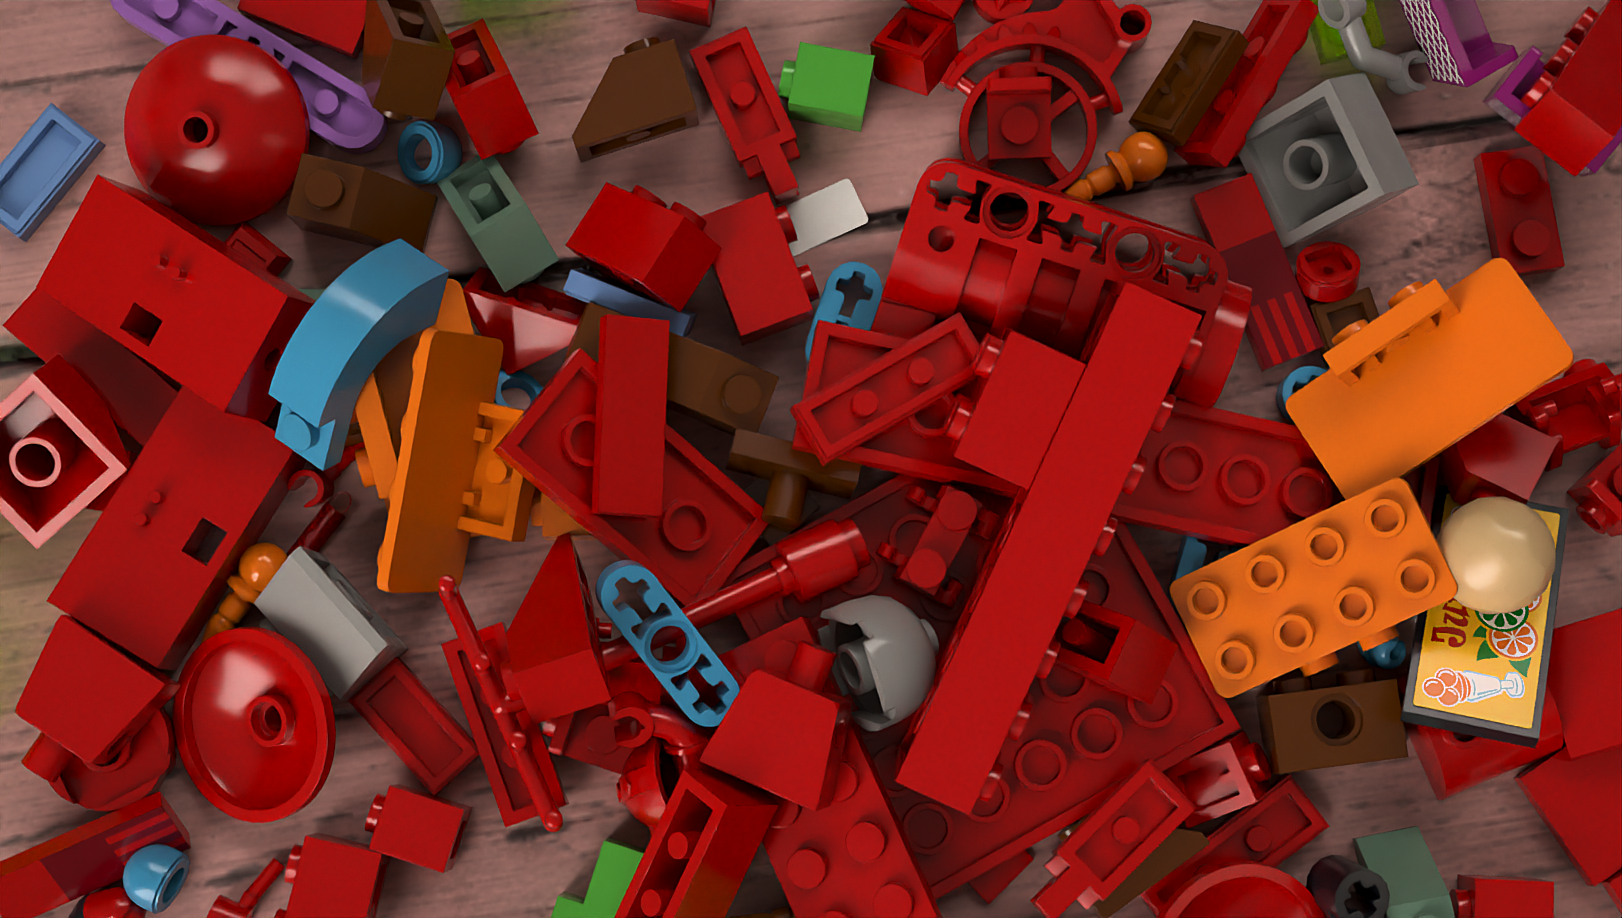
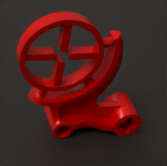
(1076, 30)

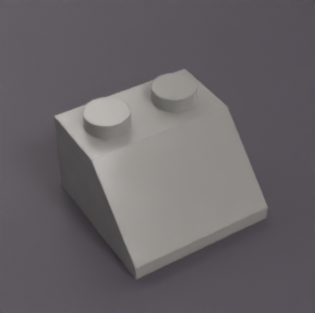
(1325, 158)
(328, 622)

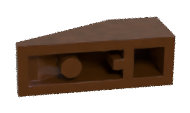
(699, 379)

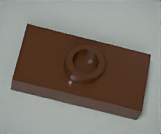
(1189, 82)

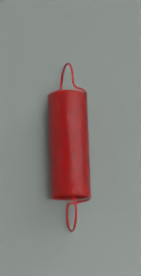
(320, 528)

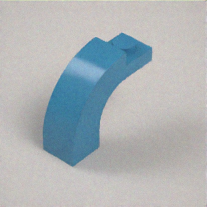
(343, 340)

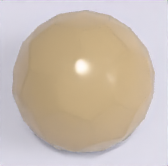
(1497, 554)

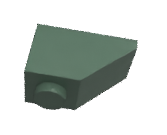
(498, 221)
(1409, 872)

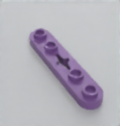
(335, 105)

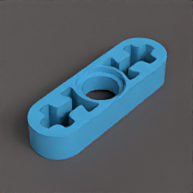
(625, 617)

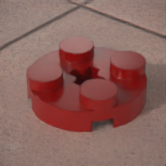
(134, 776)

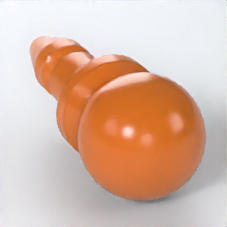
(1139, 159)
(255, 571)

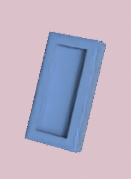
(43, 170)
(616, 297)

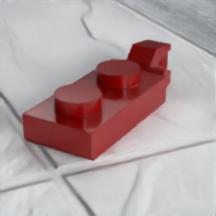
(749, 110)
(1113, 840)

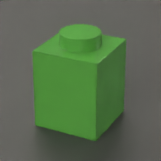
(827, 86)

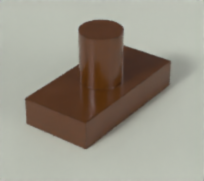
(789, 474)

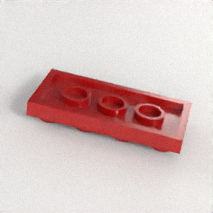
(704, 516)

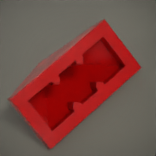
(526, 319)

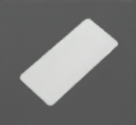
(825, 215)

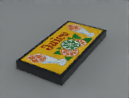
(1484, 669)

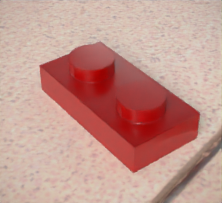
(1519, 209)

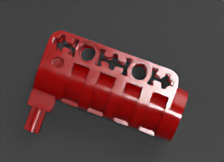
(1045, 286)

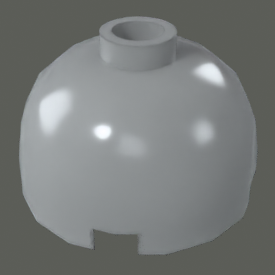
(881, 658)

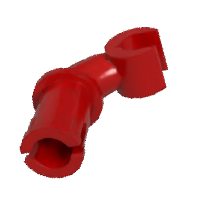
(680, 734)

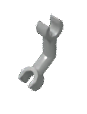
(1346, 17)

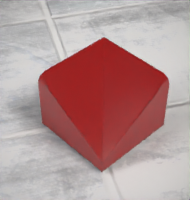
(914, 50)

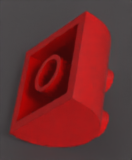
(1464, 761)

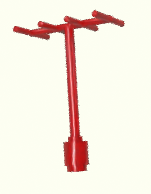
(804, 566)

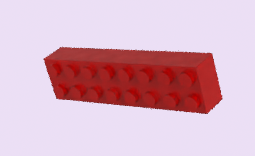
(1044, 547)

